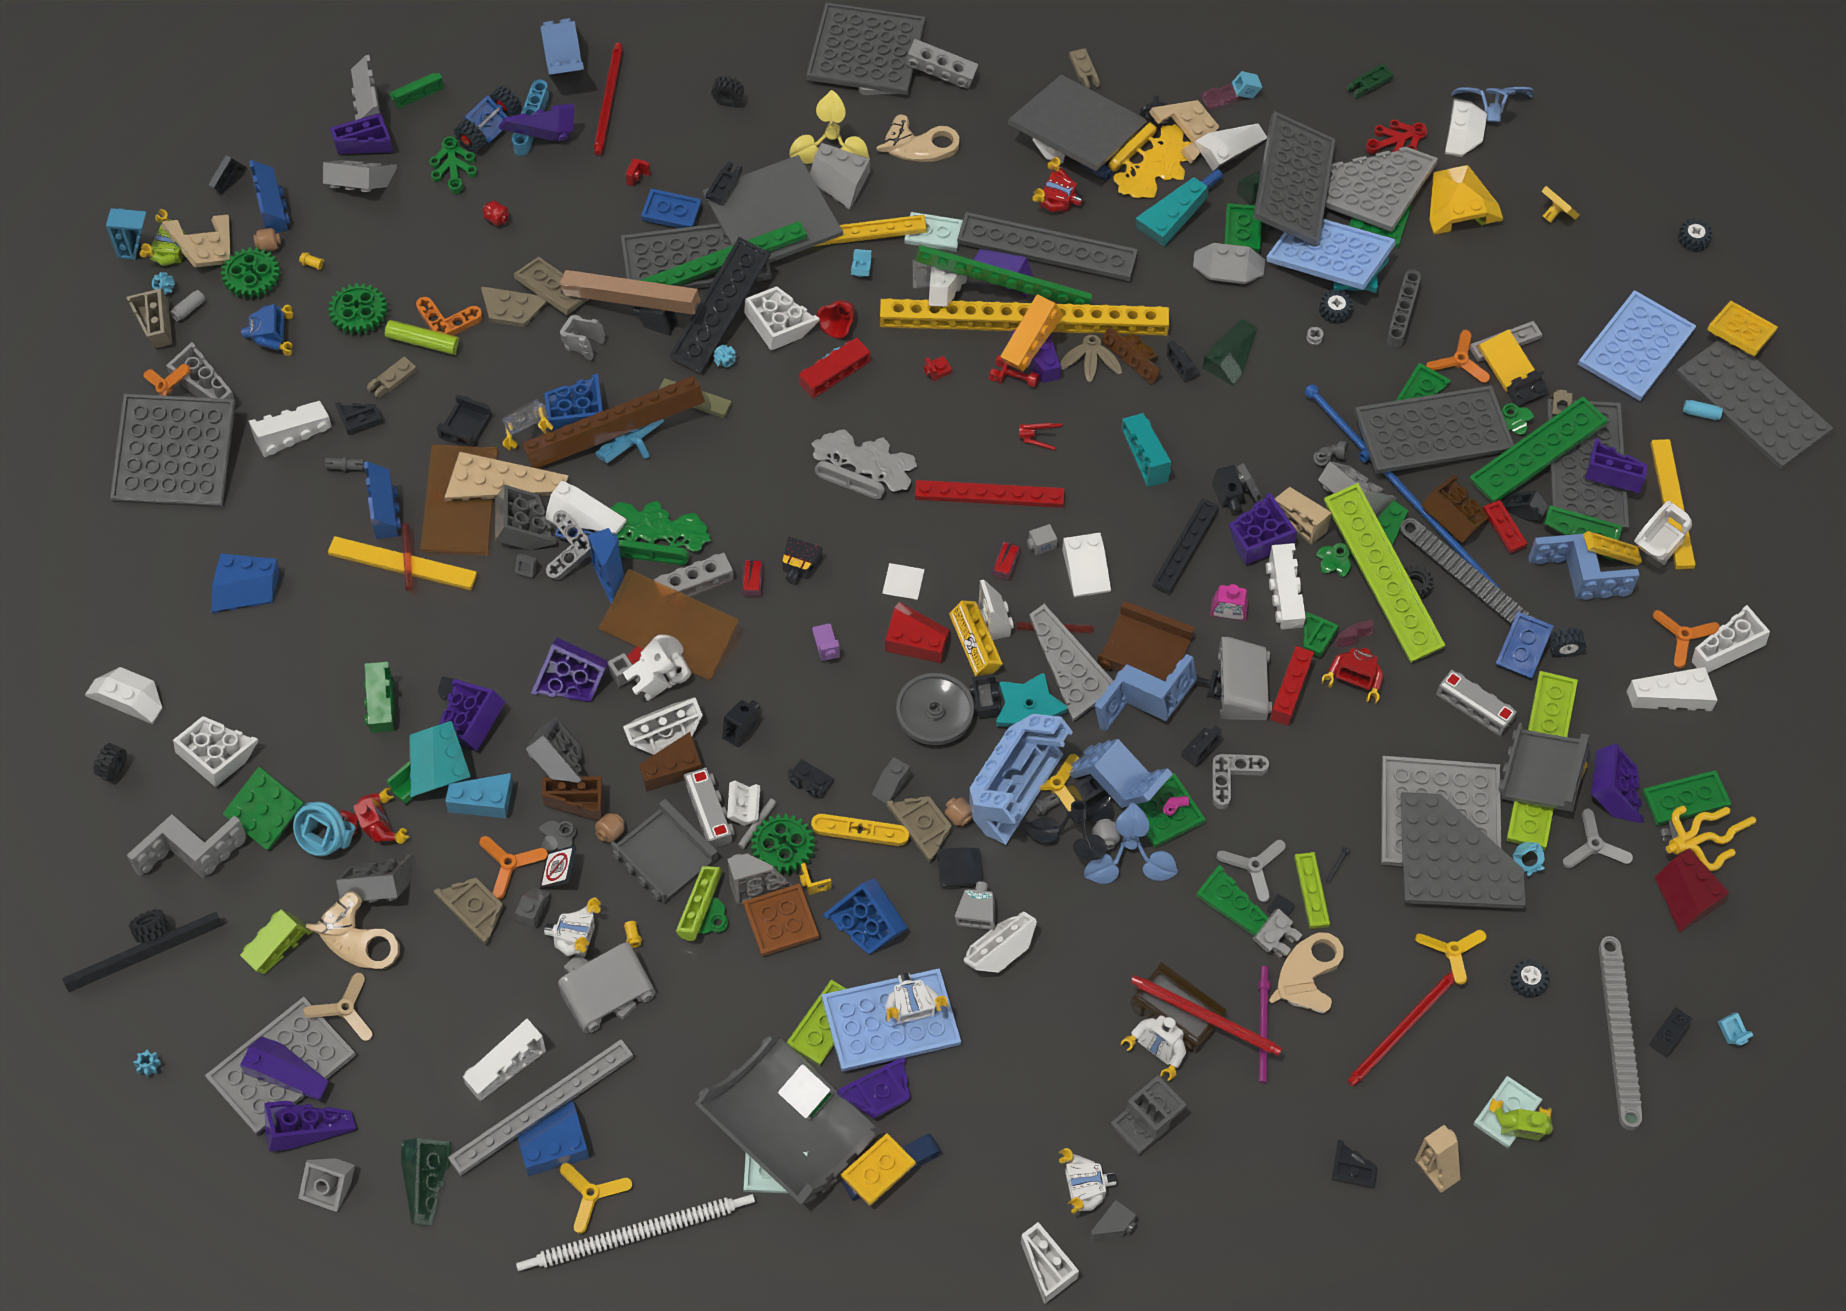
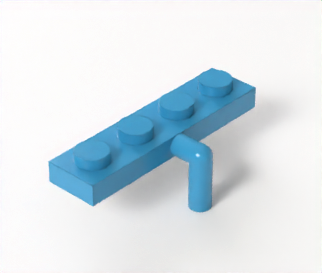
(621, 443)

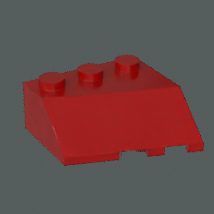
(915, 635)

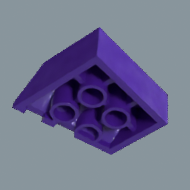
(1260, 529)
(570, 672)
(471, 712)
(1617, 783)

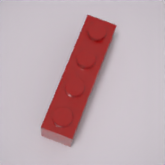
(834, 367)
(1291, 686)

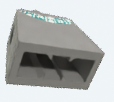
(977, 908)

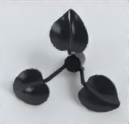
(1090, 848)

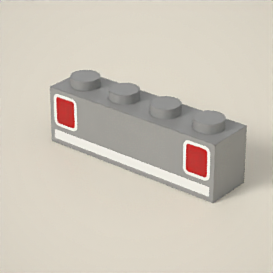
(1476, 702)
(707, 807)

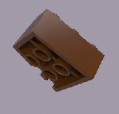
(1455, 509)

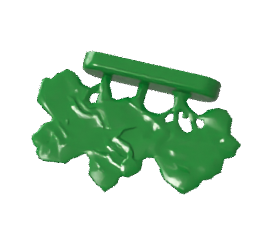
(654, 524)

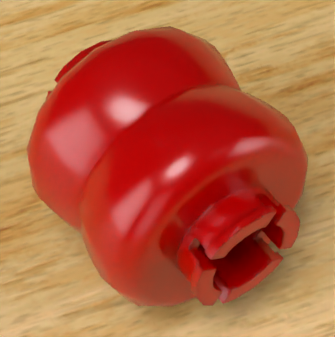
(495, 213)

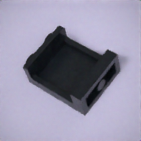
(465, 422)

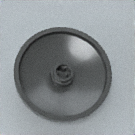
(934, 708)

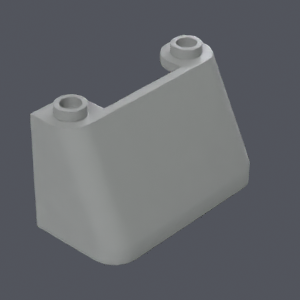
(1243, 680)
(605, 986)

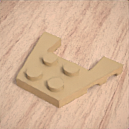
(1191, 118)
(203, 248)

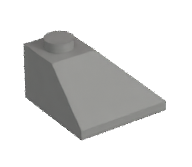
(326, 1182)

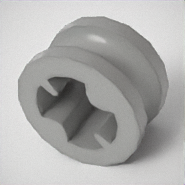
(1314, 340)

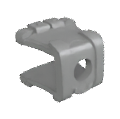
(580, 343)

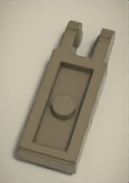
(1084, 67)
(392, 377)

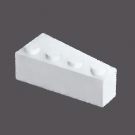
(289, 427)
(1285, 587)
(1731, 641)
(1674, 690)
(505, 1060)

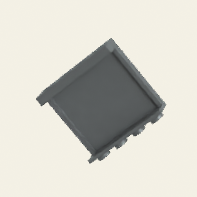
(1544, 769)
(665, 852)

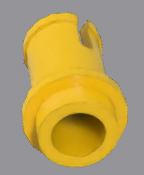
(307, 259)
(632, 934)

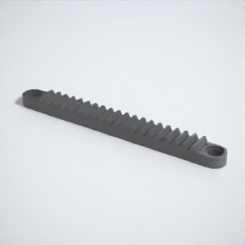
(1462, 571)

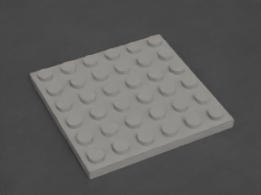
(1466, 785)

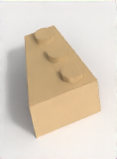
(1304, 514)
(1440, 1158)

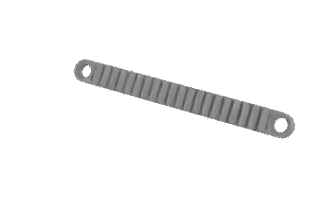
(1620, 1033)

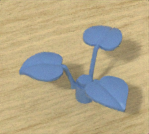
(1494, 110)
(1132, 824)

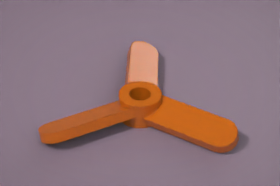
(1465, 362)
(165, 386)
(1683, 641)
(506, 870)

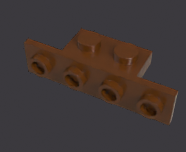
(1134, 353)

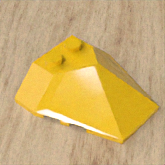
(1458, 198)

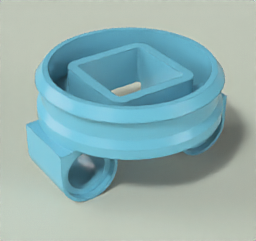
(338, 832)

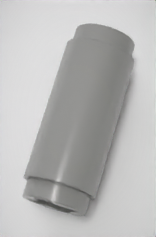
(187, 305)

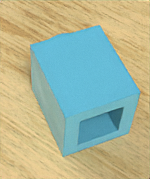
(1246, 85)

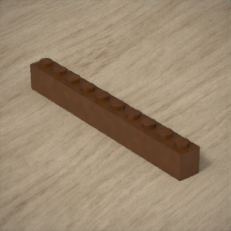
(613, 422)

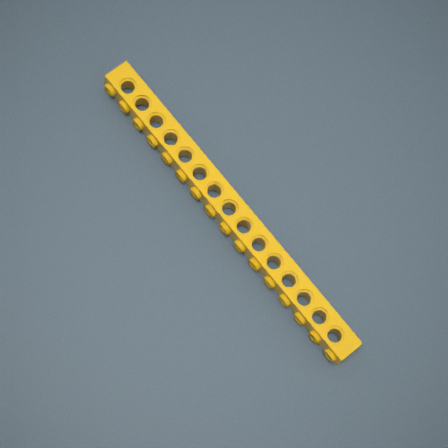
(992, 316)

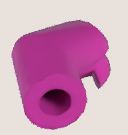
(1173, 803)

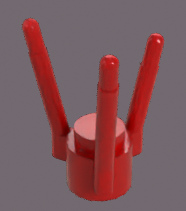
(1028, 431)

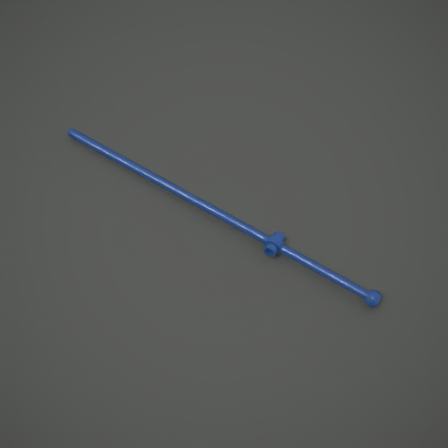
(1313, 392)

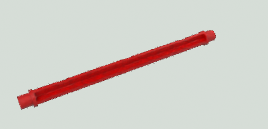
(607, 99)
(1206, 1015)
(1404, 1026)

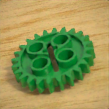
(246, 269)
(353, 304)
(793, 831)

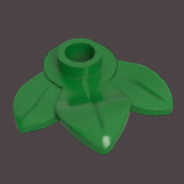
(1517, 421)
(1334, 561)
(714, 913)

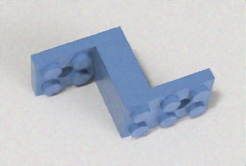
(561, 46)
(1583, 567)
(1145, 692)
(1119, 773)

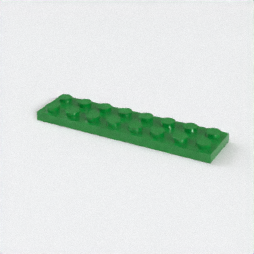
(1538, 450)

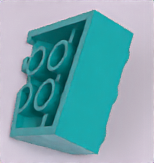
(435, 759)

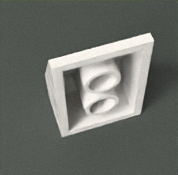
(1086, 564)
(994, 612)

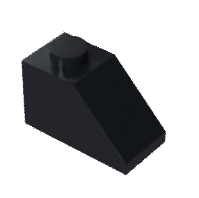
(1526, 505)

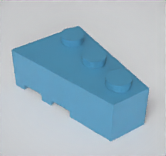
(125, 231)
(481, 796)

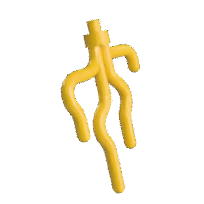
(1685, 839)

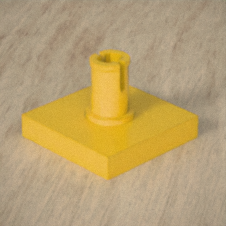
(1558, 205)

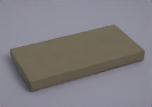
(545, 281)

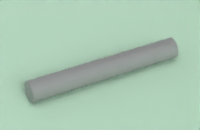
(762, 816)

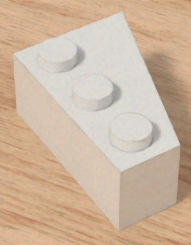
(944, 286)

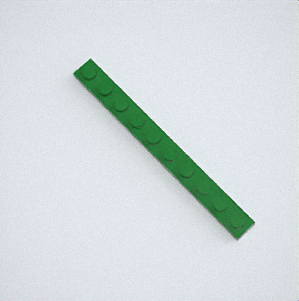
(712, 263)
(1001, 276)

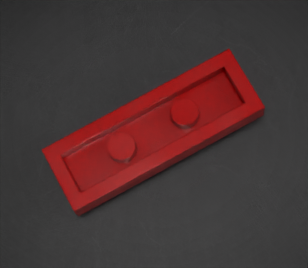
(1505, 526)

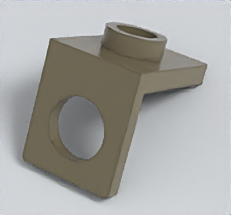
(1560, 395)

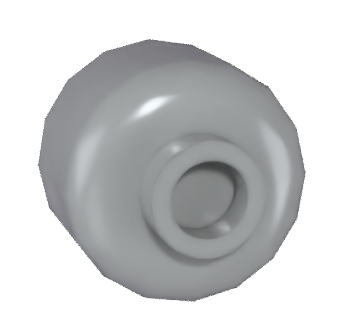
(1107, 830)

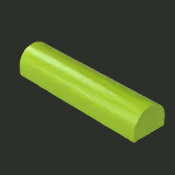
(421, 337)
(698, 902)

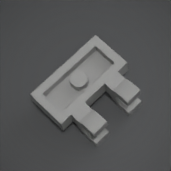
(1272, 930)

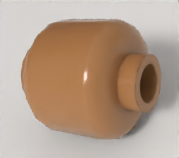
(267, 239)
(958, 811)
(609, 827)

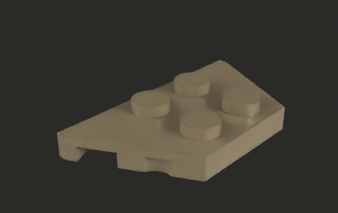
(511, 307)
(924, 823)
(473, 906)

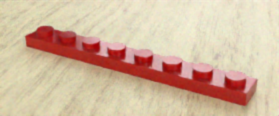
(989, 493)

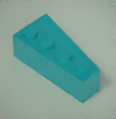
(1172, 212)
(1146, 449)

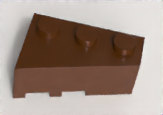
(670, 764)
(573, 797)

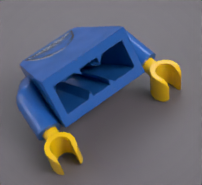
(267, 327)

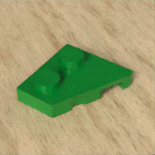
(1318, 633)

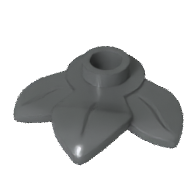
(554, 835)

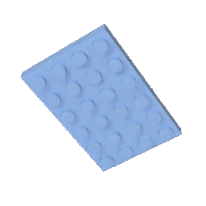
(1340, 256)
(1637, 345)
(866, 1038)

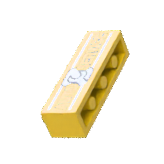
(975, 638)

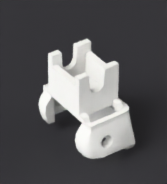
(1659, 537)
(657, 658)

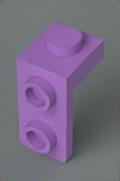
(826, 643)

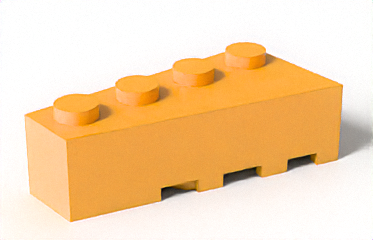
(1032, 332)

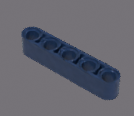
(920, 1150)

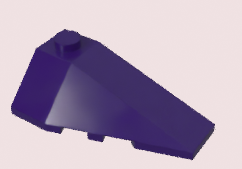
(548, 125)
(298, 1125)

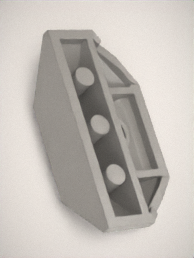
(1229, 263)

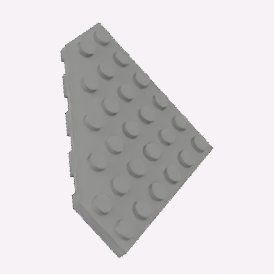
(1378, 186)

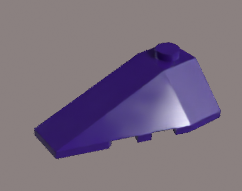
(280, 1066)

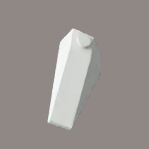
(1227, 144)

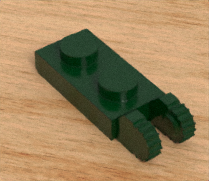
(1370, 80)

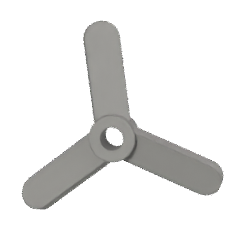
(1601, 848)
(1256, 873)

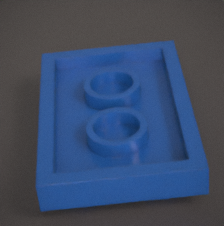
(671, 209)
(1524, 645)

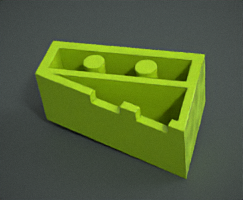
(274, 940)

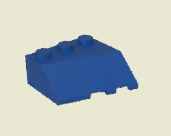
(574, 402)
(606, 561)
(867, 917)

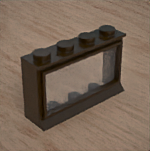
(1195, 1029)

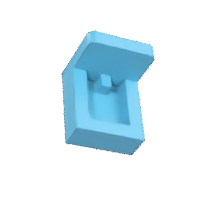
(861, 263)
(1734, 1030)

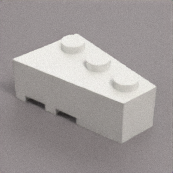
(1047, 1262)

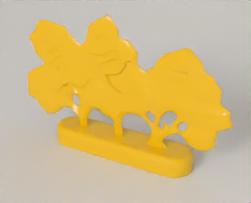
(1159, 161)

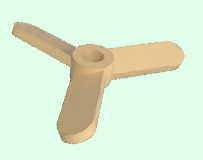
(347, 1001)

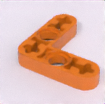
(447, 324)

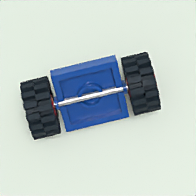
(482, 121)

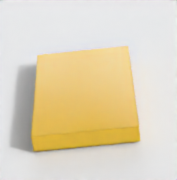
(1505, 358)
(878, 1169)

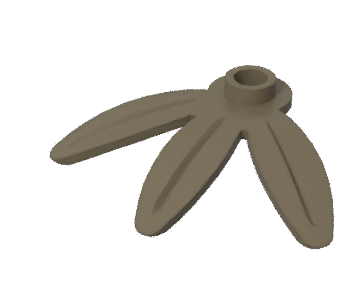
(1091, 347)

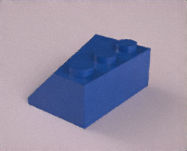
(269, 197)
(382, 501)
(243, 582)
(553, 1142)

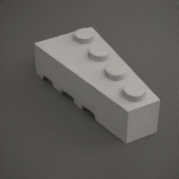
(202, 379)

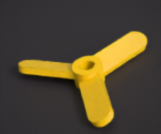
(1060, 778)
(1454, 950)
(584, 1187)

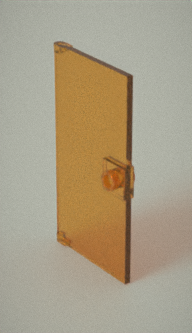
(454, 524)
(652, 609)

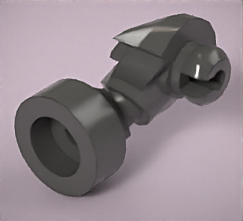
(1325, 454)

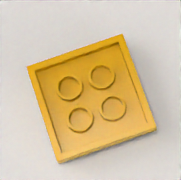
(1742, 328)

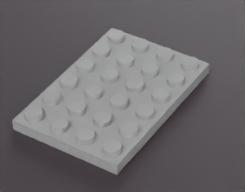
(306, 1037)

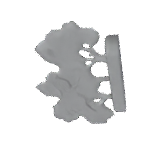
(869, 458)

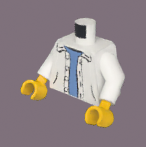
(574, 929)
(912, 1000)
(1162, 1040)
(1085, 1181)

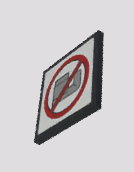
(558, 867)

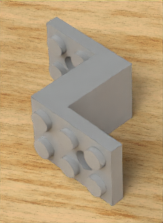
(187, 846)

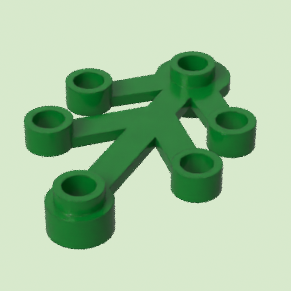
(451, 146)

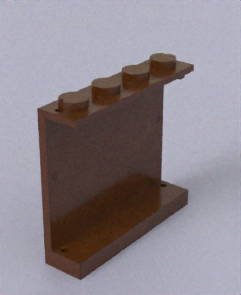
(1146, 642)

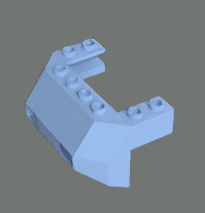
(1015, 773)

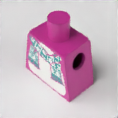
(1230, 602)

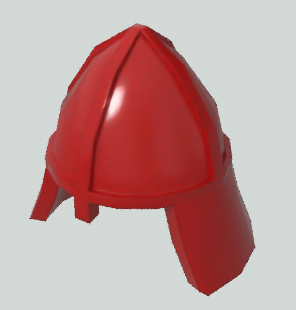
(836, 318)

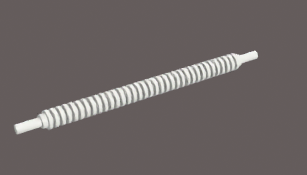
(728, 1205)

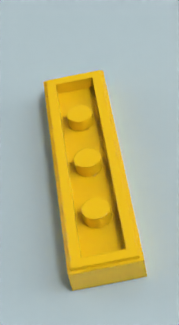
(1612, 548)

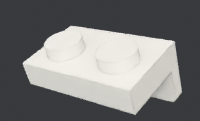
(743, 803)

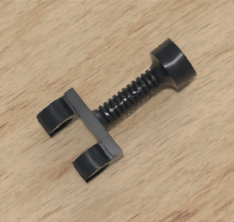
(1214, 692)

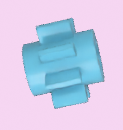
(164, 282)
(724, 356)
(143, 1066)

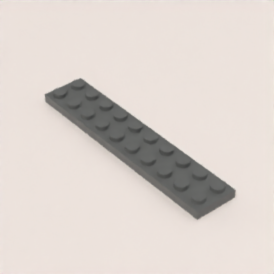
(1047, 246)

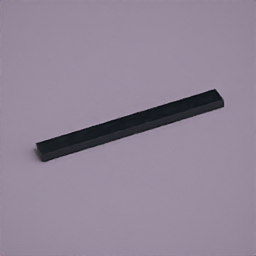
(142, 952)

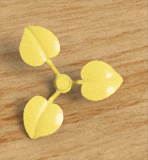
(828, 109)

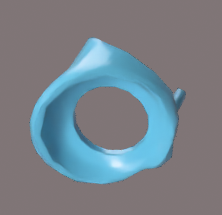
(1523, 849)

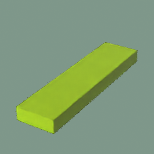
(1312, 890)

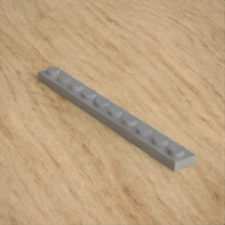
(540, 1107)

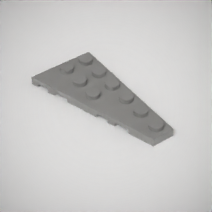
(1074, 669)

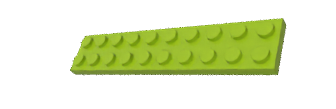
(1384, 573)
(1549, 715)

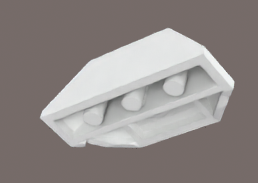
(1465, 128)
(127, 693)
(663, 726)
(1001, 945)

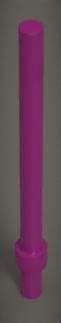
(1264, 988)

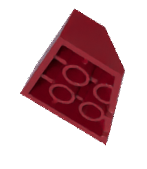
(1689, 889)

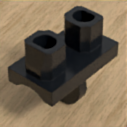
(1144, 111)

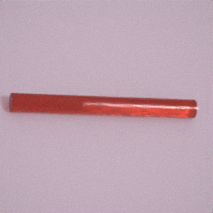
(407, 557)
(1070, 627)

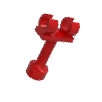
(996, 375)

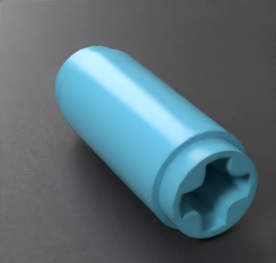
(1702, 410)

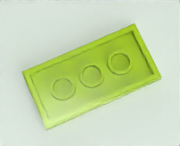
(813, 1034)

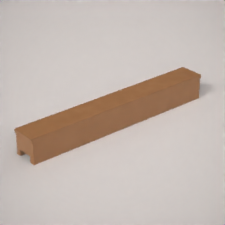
(630, 292)

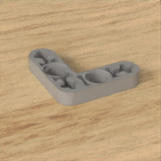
(575, 547)
(1230, 769)

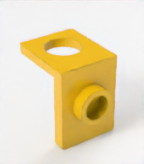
(812, 887)

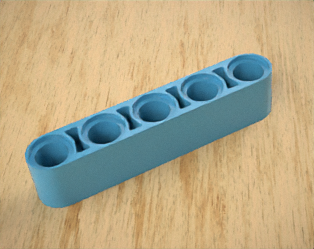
(536, 100)

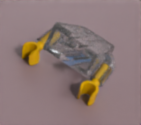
(523, 418)

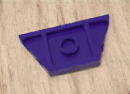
(879, 1090)

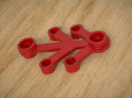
(1416, 132)

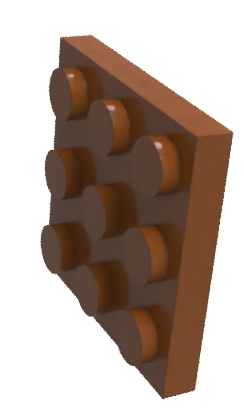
(780, 920)

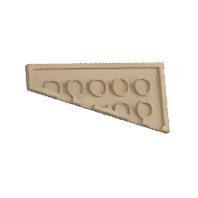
(485, 477)

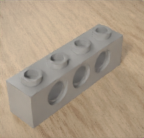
(941, 64)
(704, 580)

